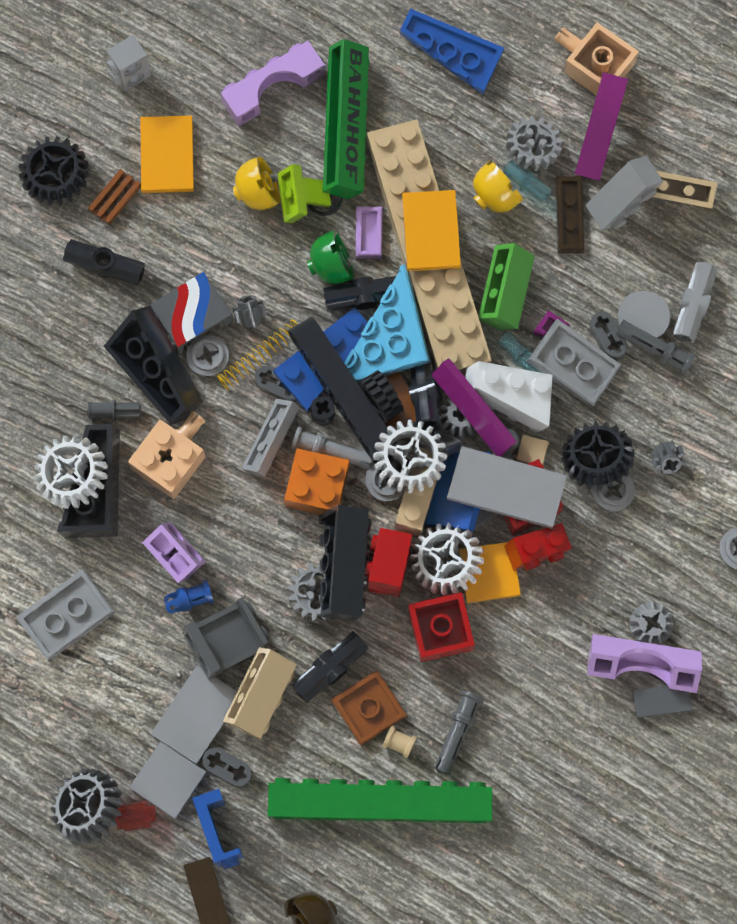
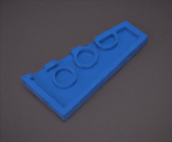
(455, 49)
(297, 375)

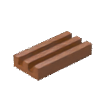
(127, 179)

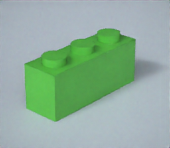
(506, 287)

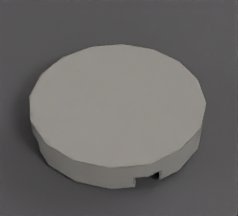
(646, 312)

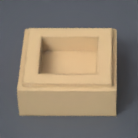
(531, 449)

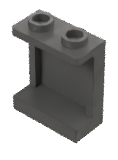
(226, 638)

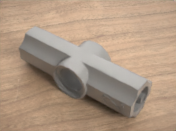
(695, 302)

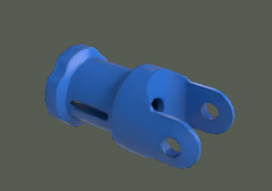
(186, 598)

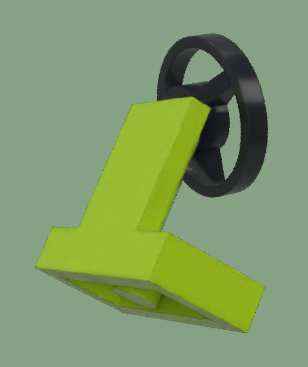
(299, 191)

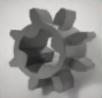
(249, 311)
(668, 457)

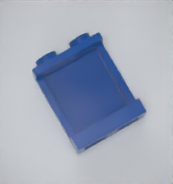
(203, 805)

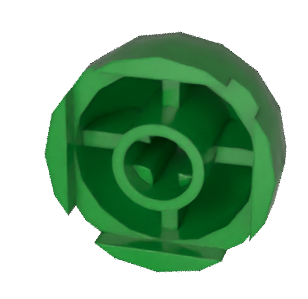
(330, 259)

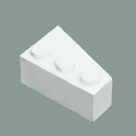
(514, 392)

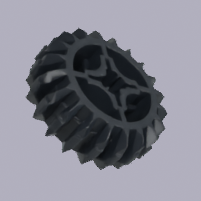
(45, 176)
(614, 456)

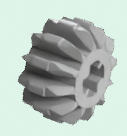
(451, 422)

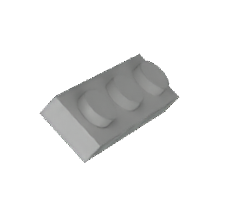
(270, 437)

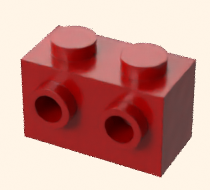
(538, 546)

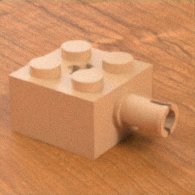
(587, 54)
(166, 442)

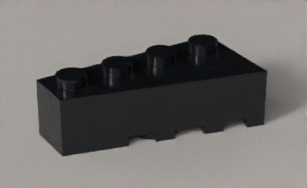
(344, 562)

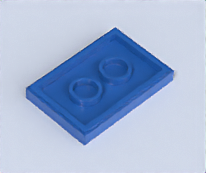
(444, 510)

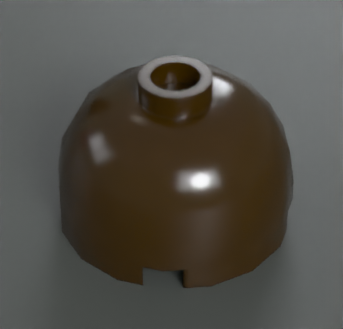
(310, 909)

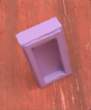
(368, 232)

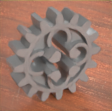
(544, 153)
(303, 602)

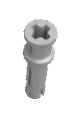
(319, 444)

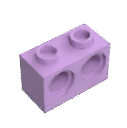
(174, 552)

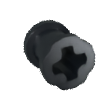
(323, 419)

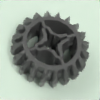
(72, 806)

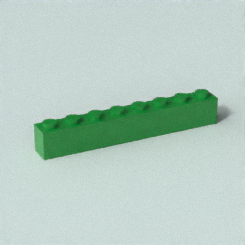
(380, 802)

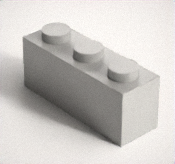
(624, 194)

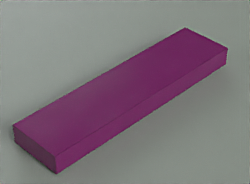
(601, 126)
(473, 408)

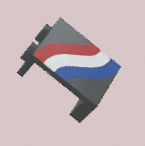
(191, 311)

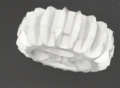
(422, 460)
(78, 463)
(451, 548)

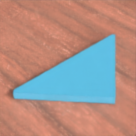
(393, 335)

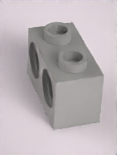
(128, 63)

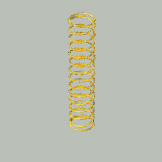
(293, 321)

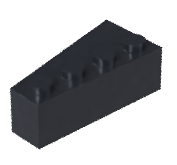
(153, 365)
(101, 514)

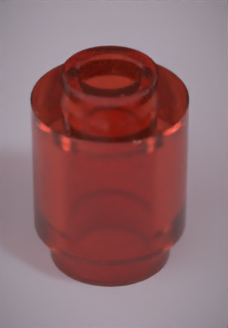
(136, 816)

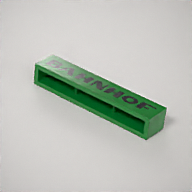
(346, 119)

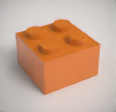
(316, 482)

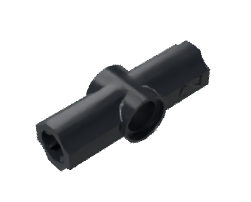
(89, 257)
(359, 293)
(425, 395)
(330, 667)

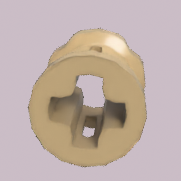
(399, 742)

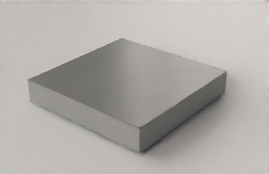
(168, 780)

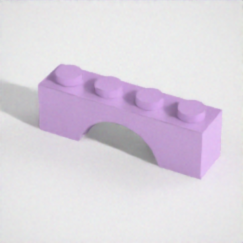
(298, 66)
(675, 666)

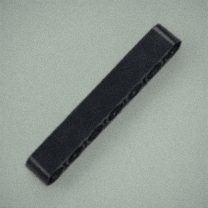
(341, 387)

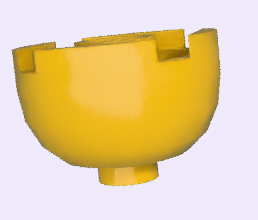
(255, 185)
(494, 189)

